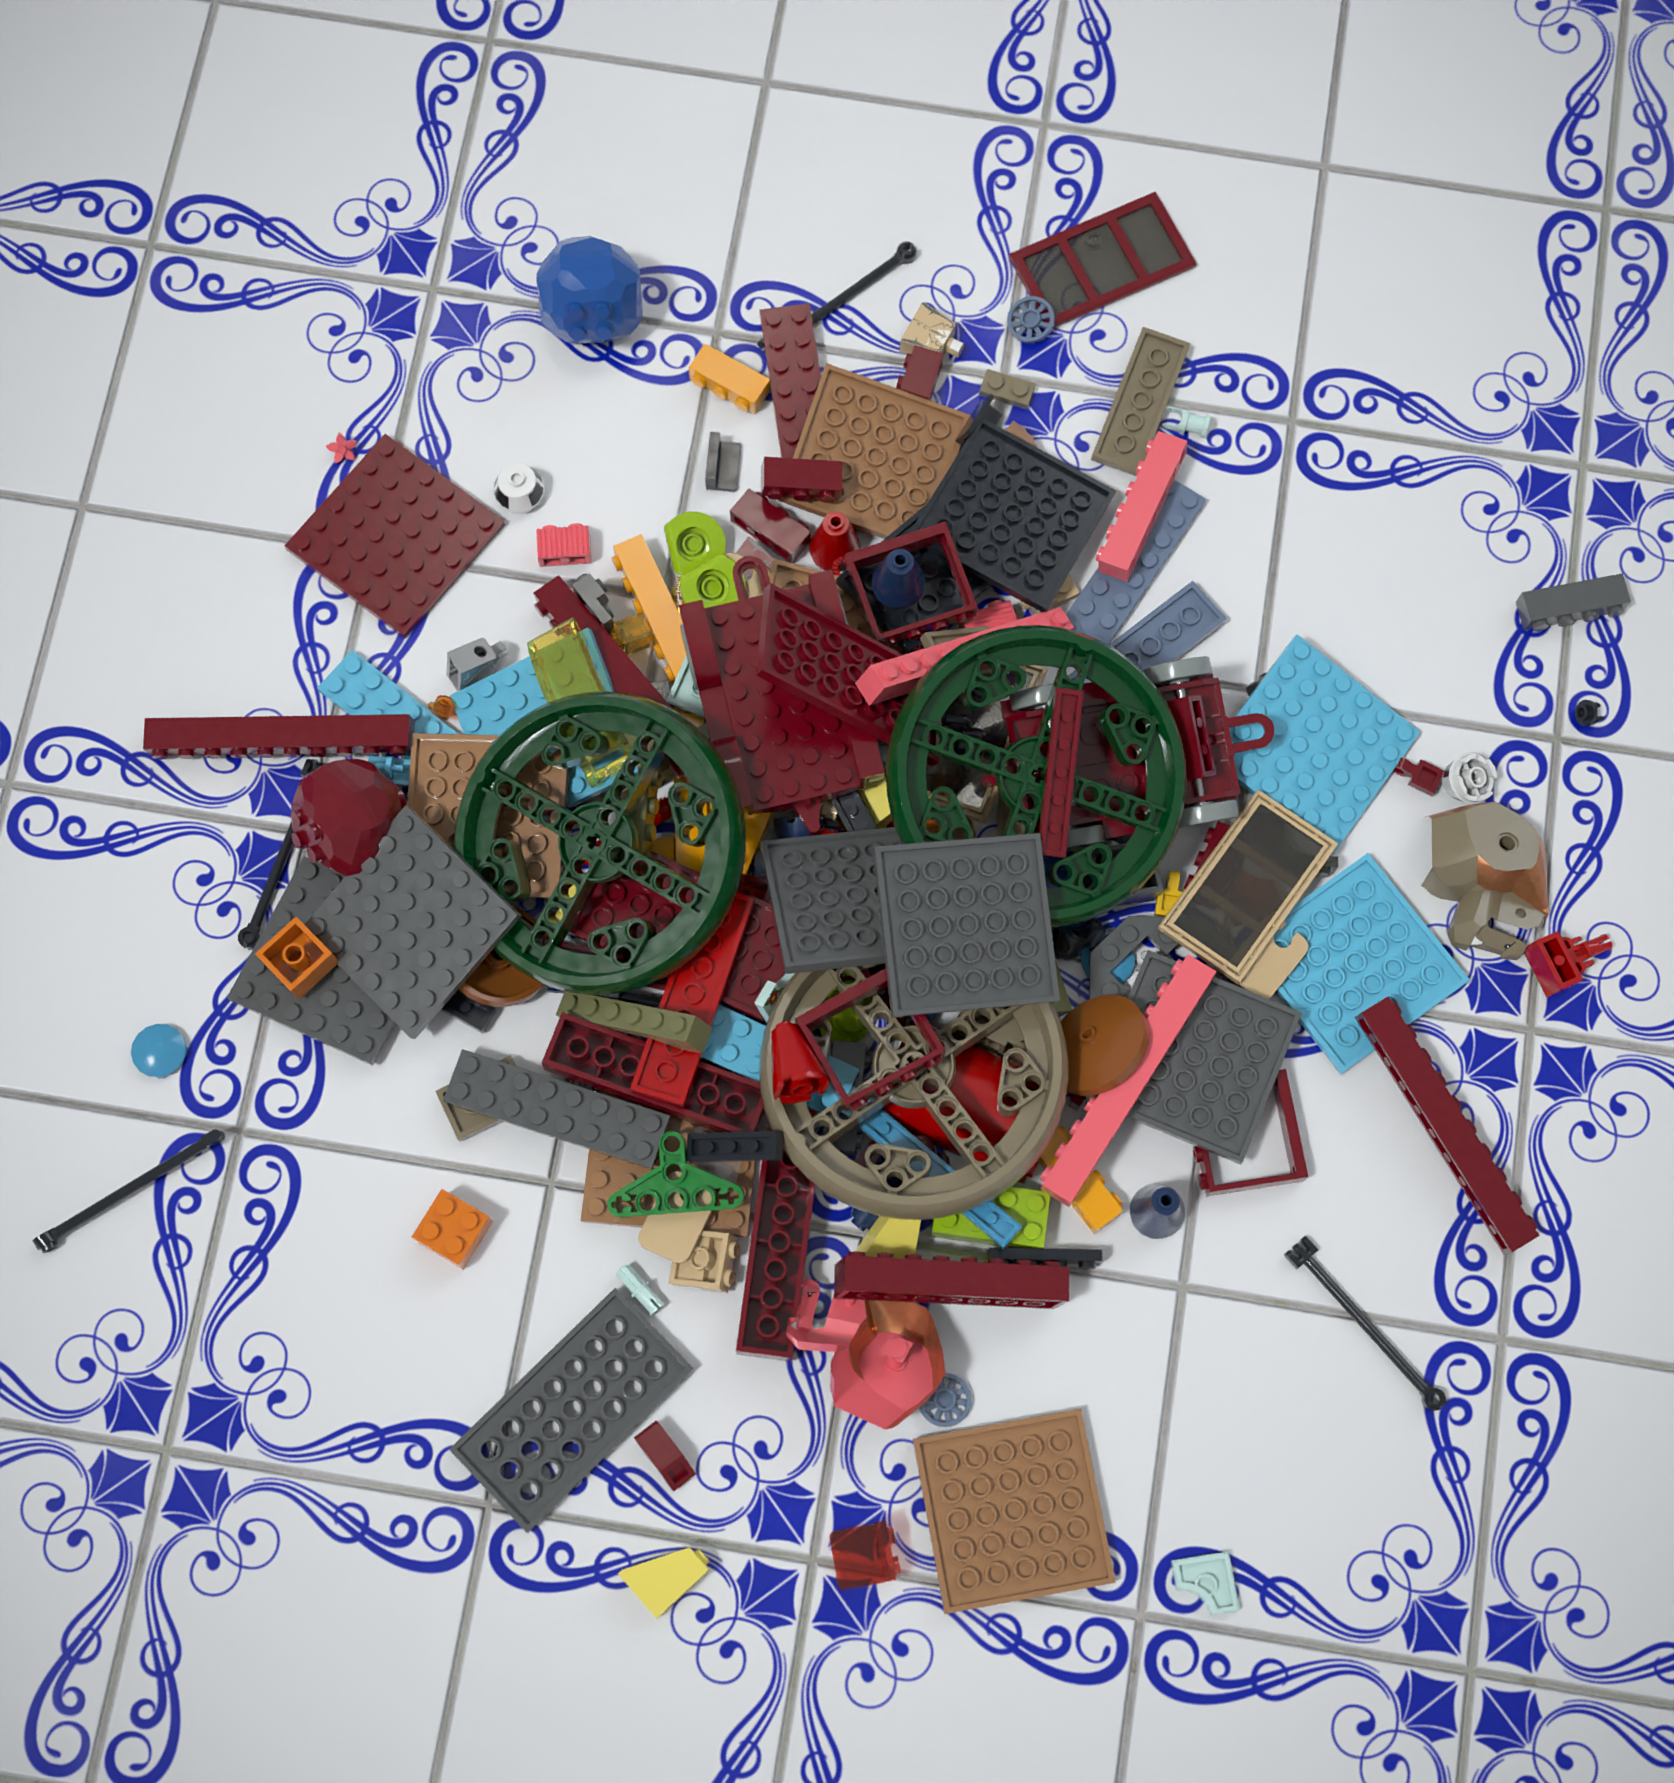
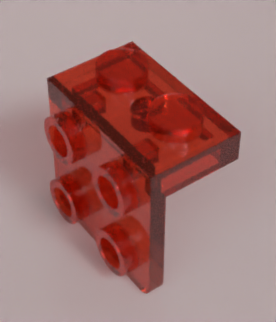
(864, 1555)

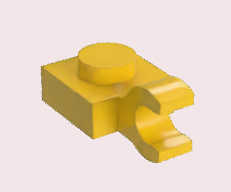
(1169, 896)

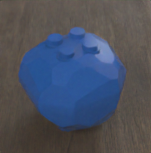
(589, 291)

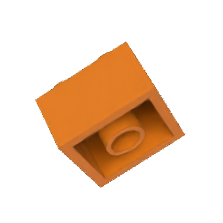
(297, 958)
(452, 1229)

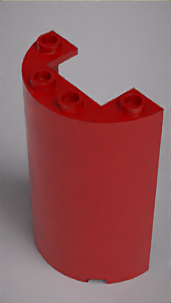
(977, 1092)

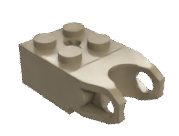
(1001, 1039)

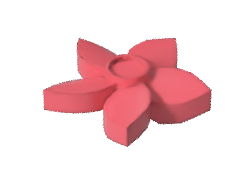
(342, 448)

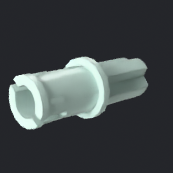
(639, 1289)

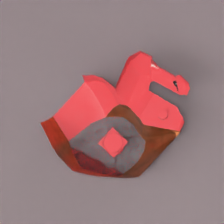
(883, 1354)

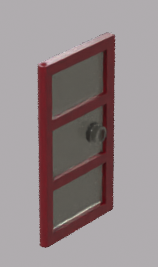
(1103, 259)

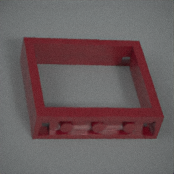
(911, 542)
(846, 1000)
(1292, 1144)

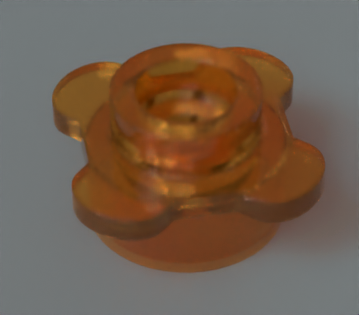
(443, 707)

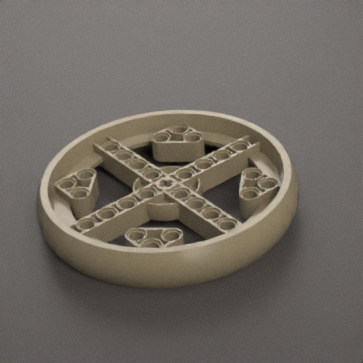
(921, 1195)

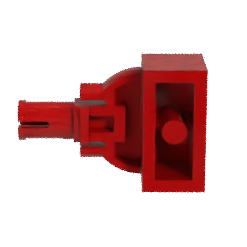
(1560, 963)

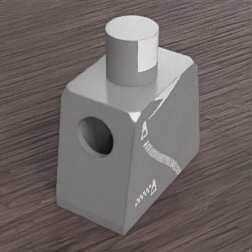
(473, 662)

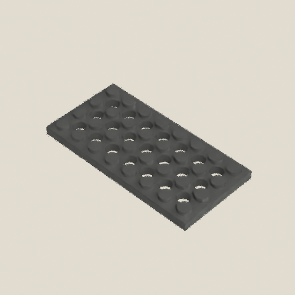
(571, 1429)

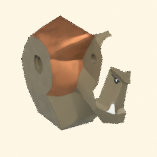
(1493, 869)

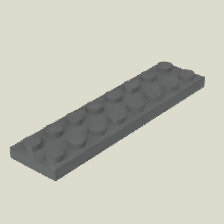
(557, 1109)

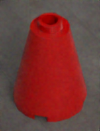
(833, 540)
(794, 1066)

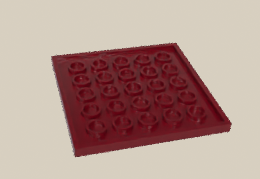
(394, 535)

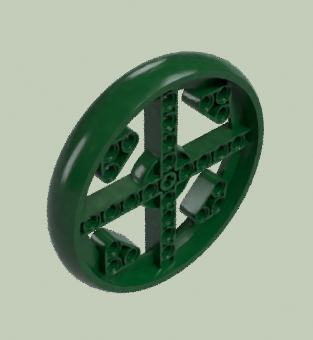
(1137, 701)
(720, 831)

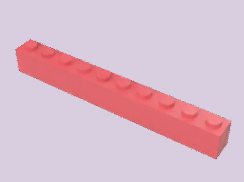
(900, 674)
(1111, 1108)

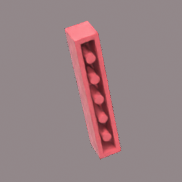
(1142, 506)

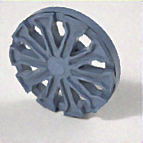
(1031, 319)
(945, 1400)

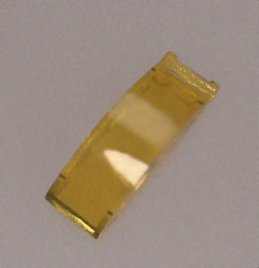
(567, 669)

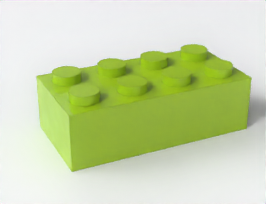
(1023, 1205)

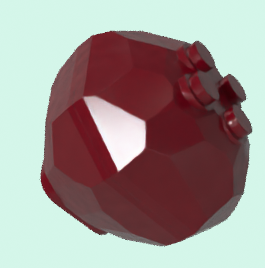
(344, 813)

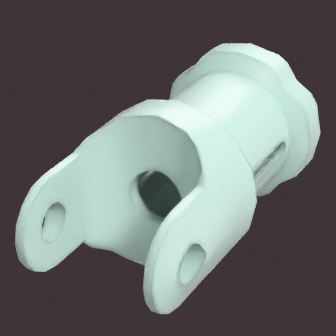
(1189, 422)

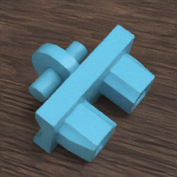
(394, 768)

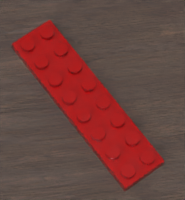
(697, 991)

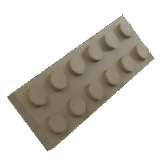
(1140, 400)

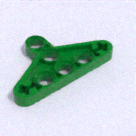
(661, 1187)

